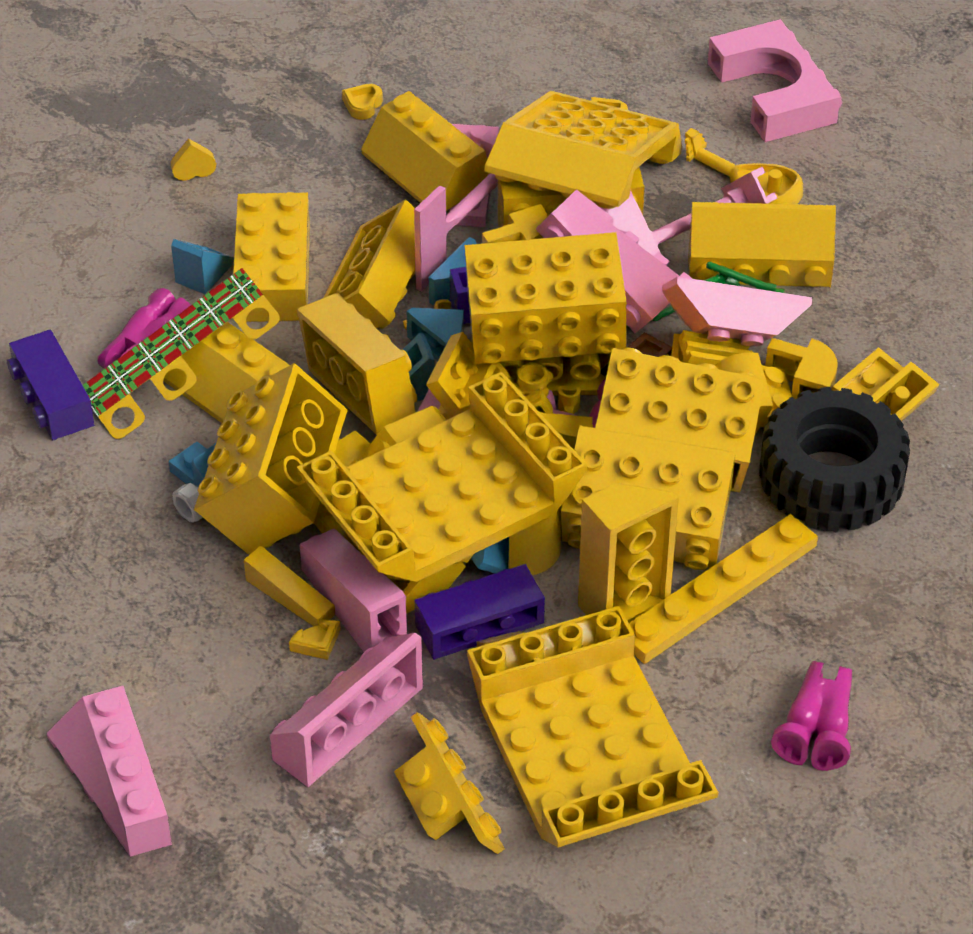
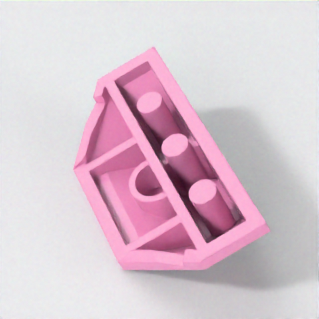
(733, 310)

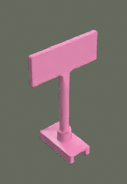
(629, 217)
(433, 224)

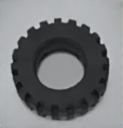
(829, 493)

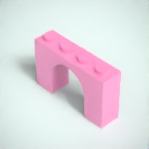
(774, 50)

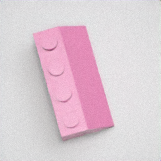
(349, 708)

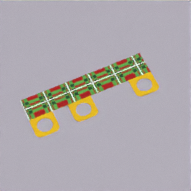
(164, 348)

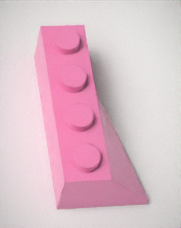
(640, 269)
(111, 763)

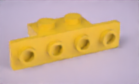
(440, 790)

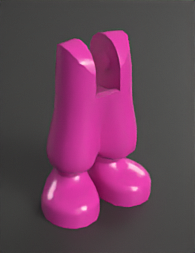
(144, 322)
(822, 710)

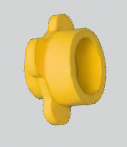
(533, 377)

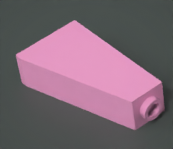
(363, 598)

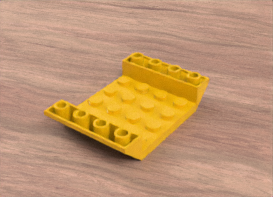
(581, 147)
(451, 484)
(583, 729)

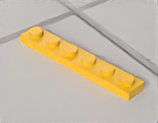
(720, 587)

